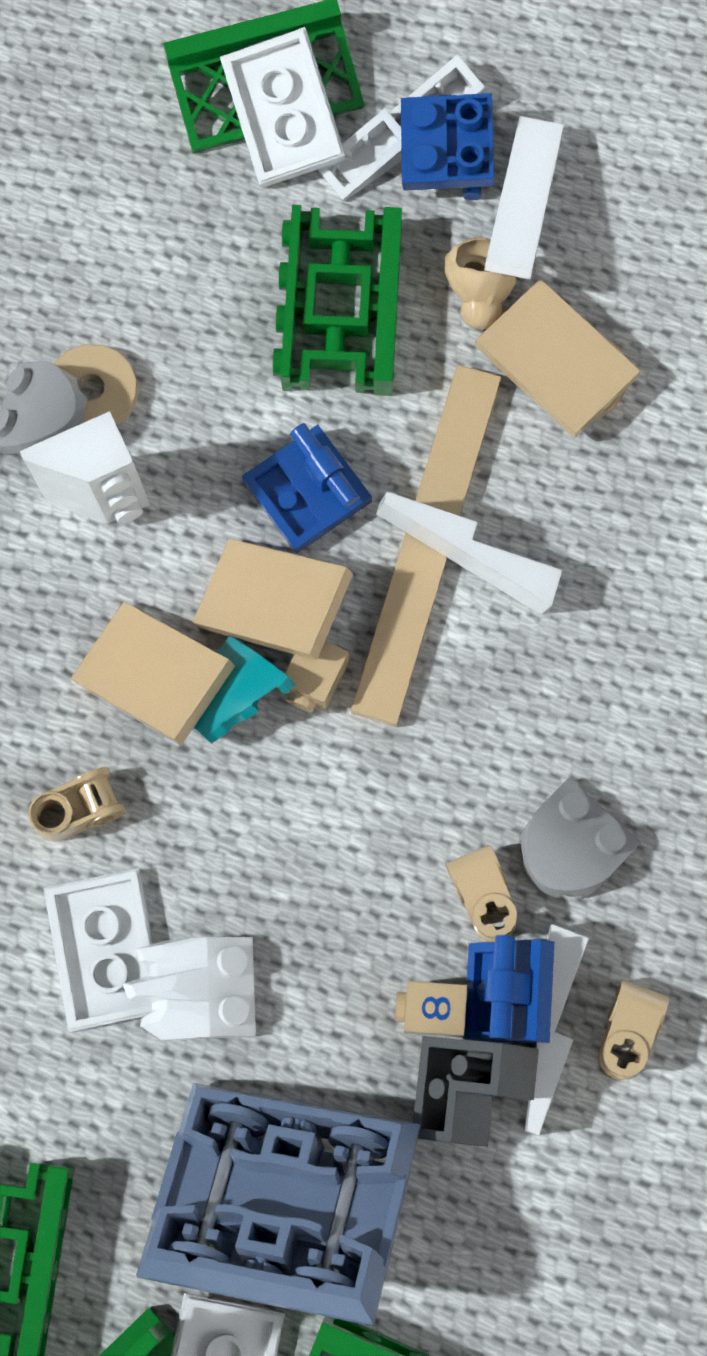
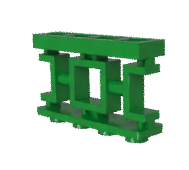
(375, 300)
(40, 1266)

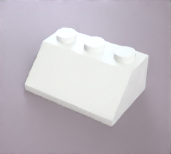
(89, 472)

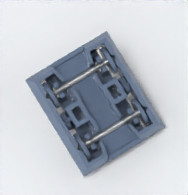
(283, 1205)

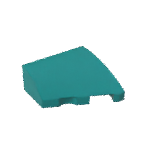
(241, 691)

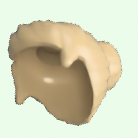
(478, 289)

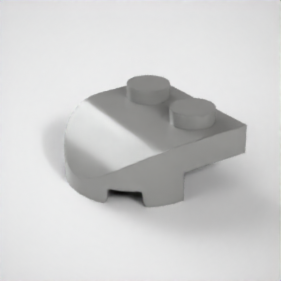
(39, 405)
(573, 844)

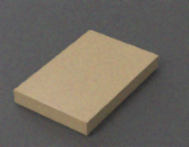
(557, 358)
(273, 598)
(153, 673)

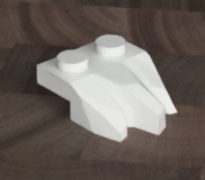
(197, 988)

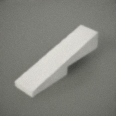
(378, 143)
(524, 198)
(452, 536)
(553, 1055)

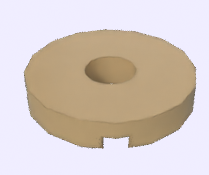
(110, 368)

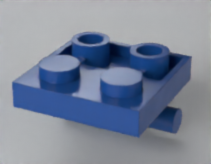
(448, 143)
(306, 488)
(509, 991)

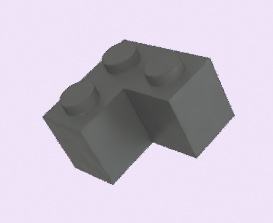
(460, 1082)

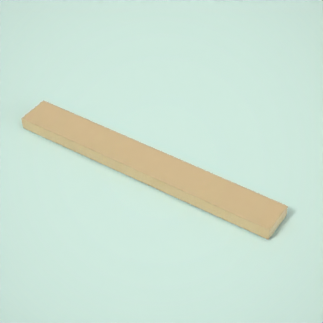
(418, 565)

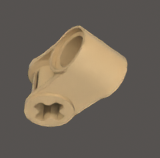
(79, 805)
(481, 887)
(635, 1022)

